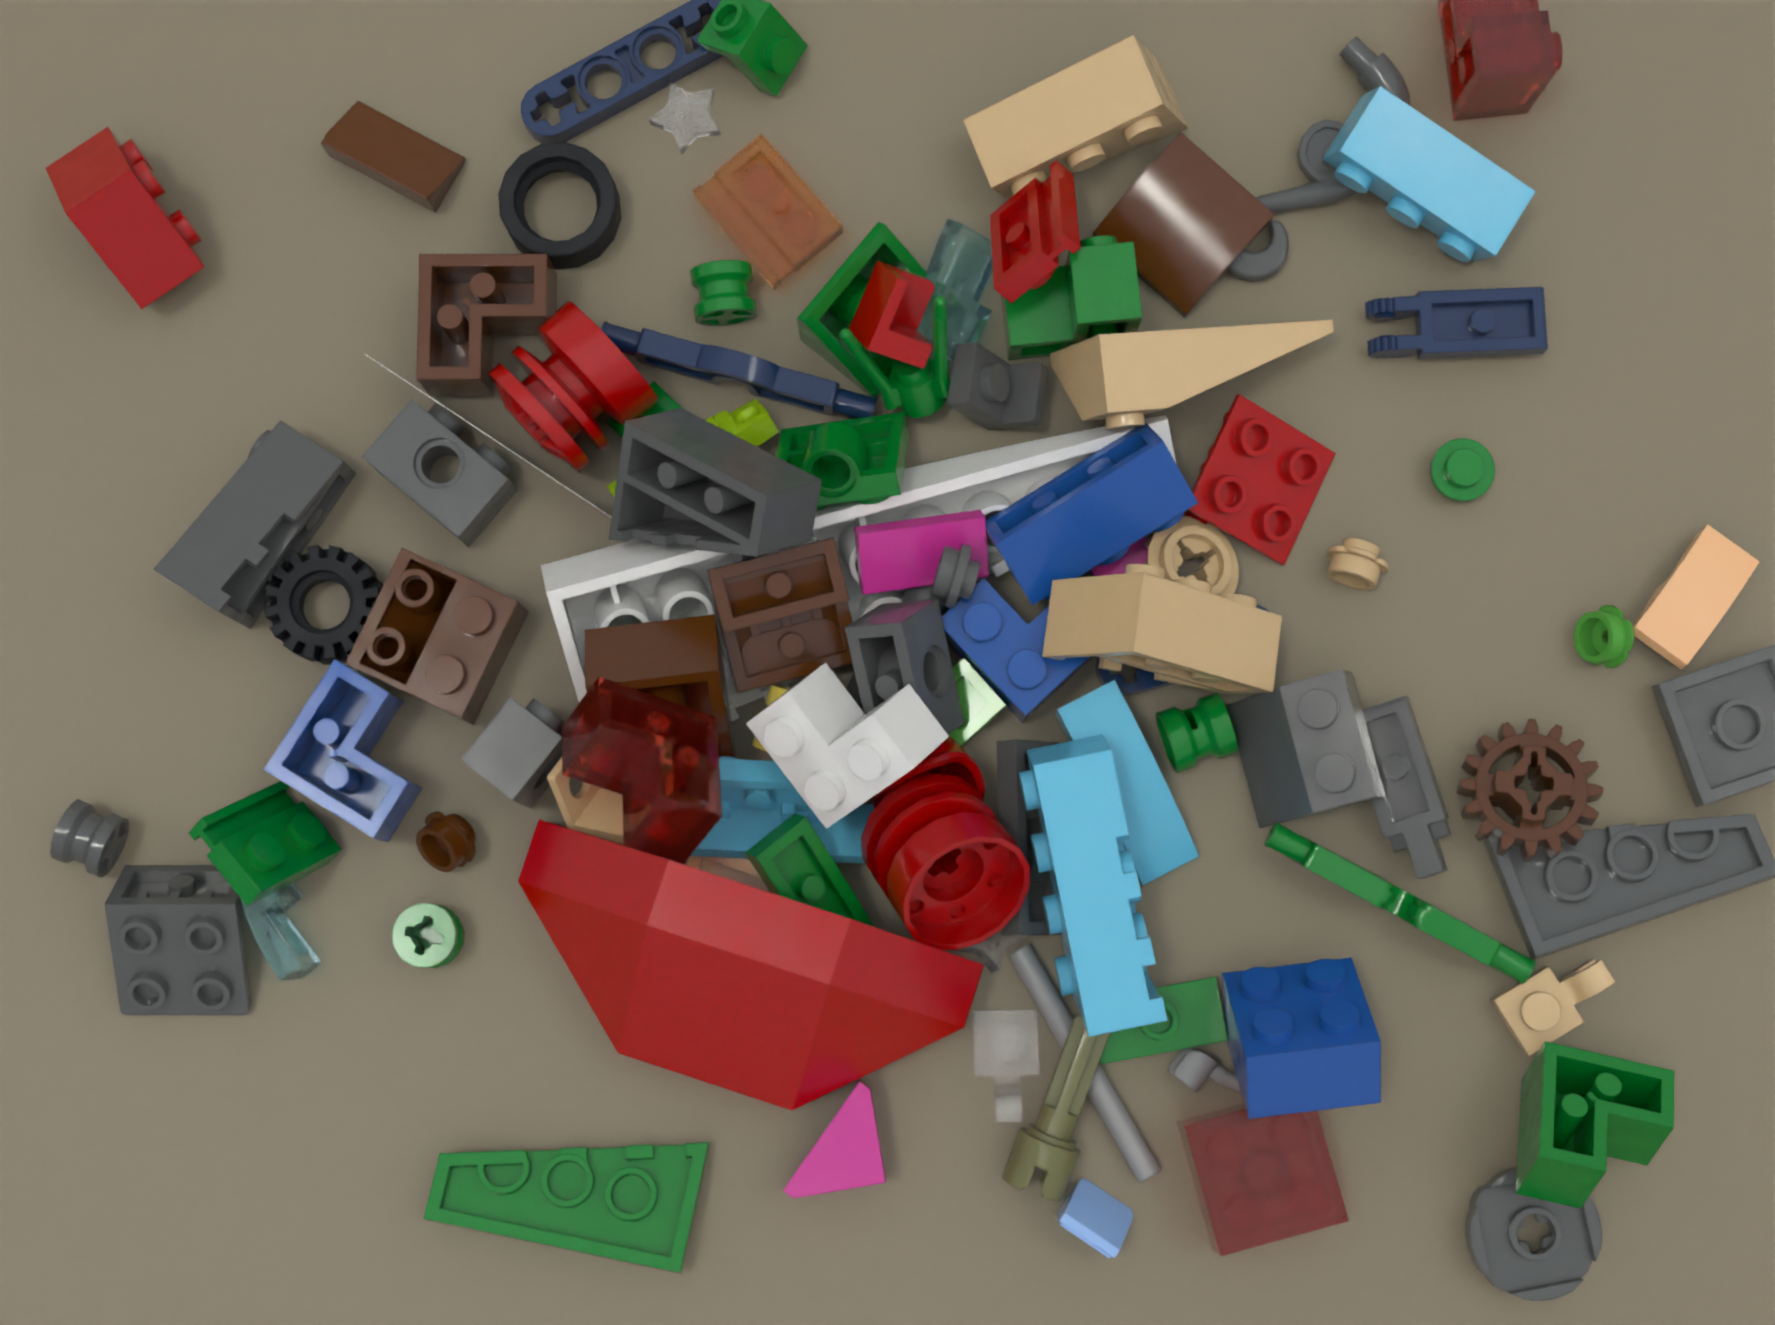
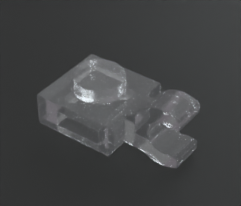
(1006, 1048)

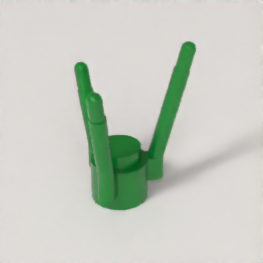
(910, 388)

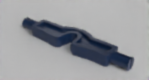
(759, 376)

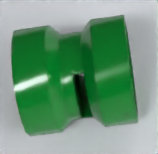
(1196, 732)

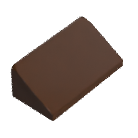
(393, 155)

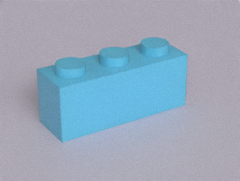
(1427, 176)

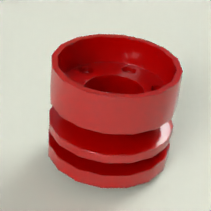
(572, 386)
(945, 862)

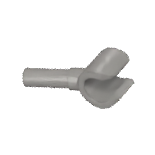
(1195, 1067)

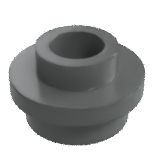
(955, 575)

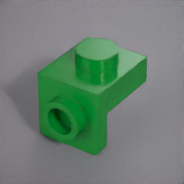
(755, 41)

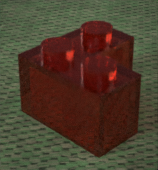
(1497, 55)
(655, 757)

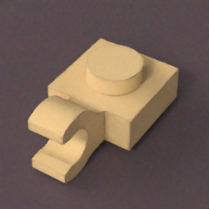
(1545, 1006)

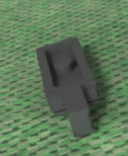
(1412, 806)

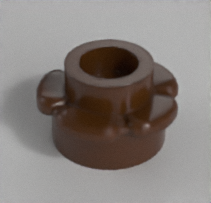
(446, 841)

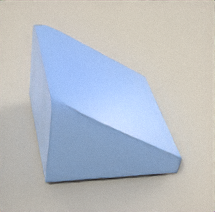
(1095, 1218)

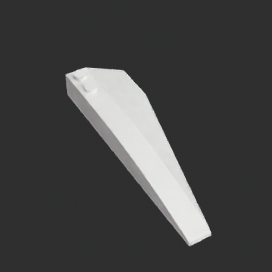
(660, 583)

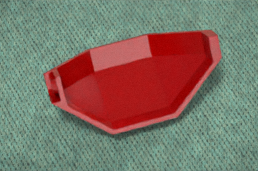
(736, 976)

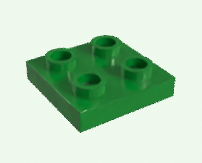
(852, 457)

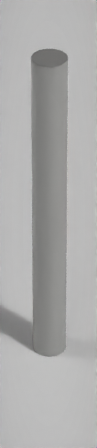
(1101, 1090)

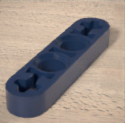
(625, 60)

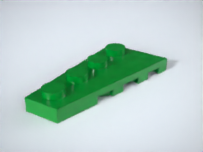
(594, 1201)

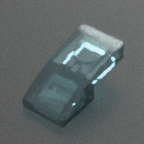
(960, 274)
(277, 936)

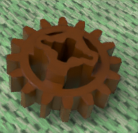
(1556, 790)

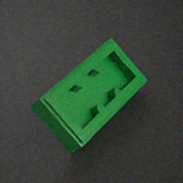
(1192, 1017)

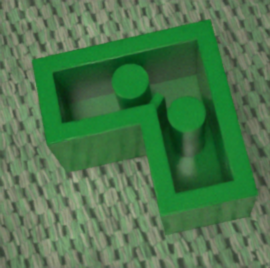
(1080, 300)
(1580, 1112)

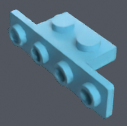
(758, 800)

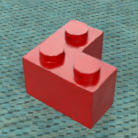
(116, 207)

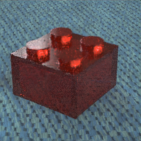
(1260, 1176)

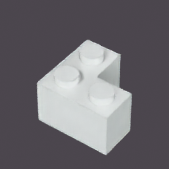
(836, 750)

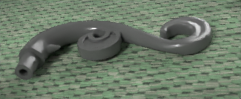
(1324, 186)

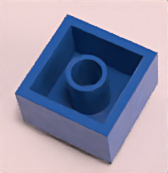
(1301, 1038)

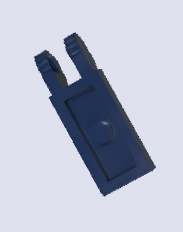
(1463, 323)

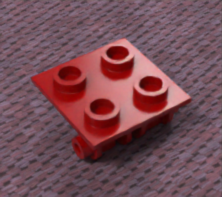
(1259, 480)

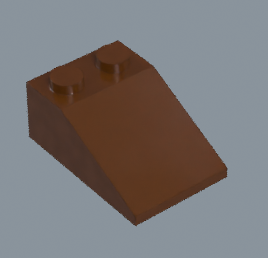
(668, 660)

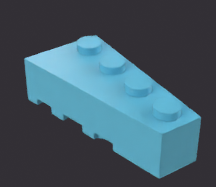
(1091, 884)

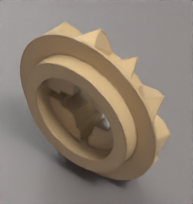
(1191, 540)

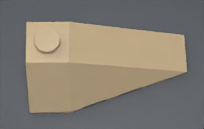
(1148, 371)

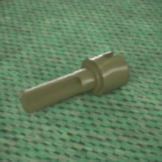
(1049, 1141)

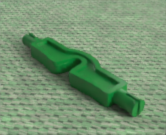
(1400, 903)

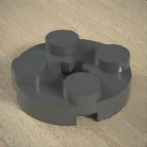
(1509, 1263)

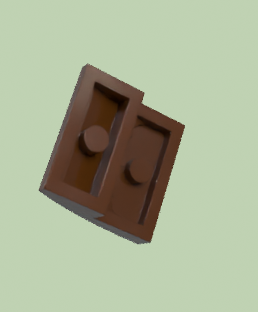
(1185, 223)
(782, 613)

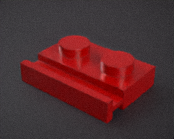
(1032, 232)

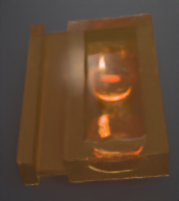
(768, 211)

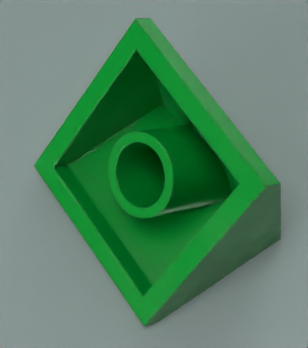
(839, 299)

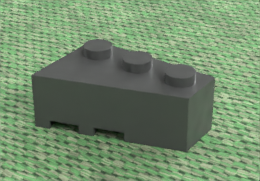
(256, 523)

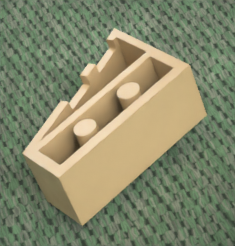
(1076, 117)
(1165, 629)

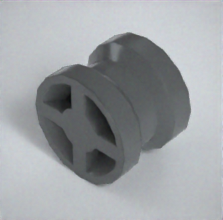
(89, 838)

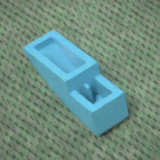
(1154, 823)

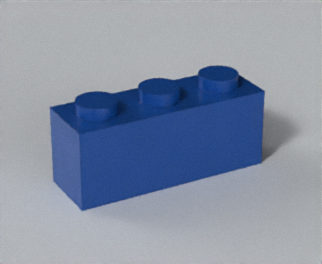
(1091, 512)

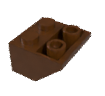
(437, 636)

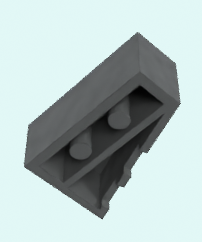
(708, 489)

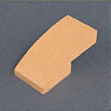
(1694, 596)

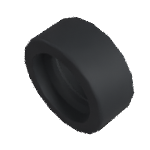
(560, 158)

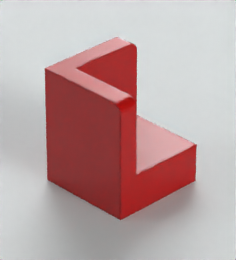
(891, 315)

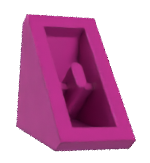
(846, 1152)

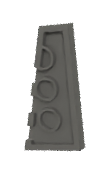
(1628, 877)

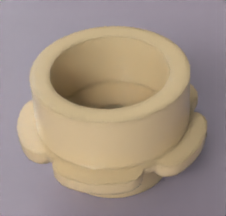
(1356, 564)

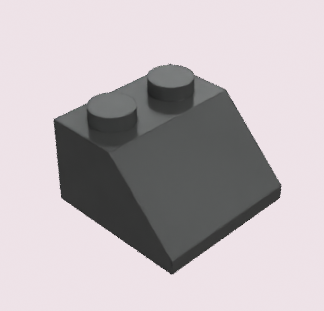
(1306, 748)

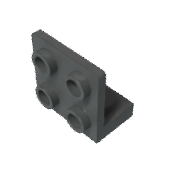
(177, 942)

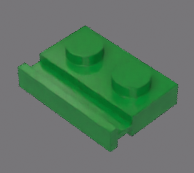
(265, 842)

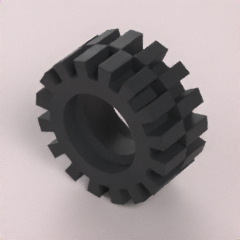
(298, 579)

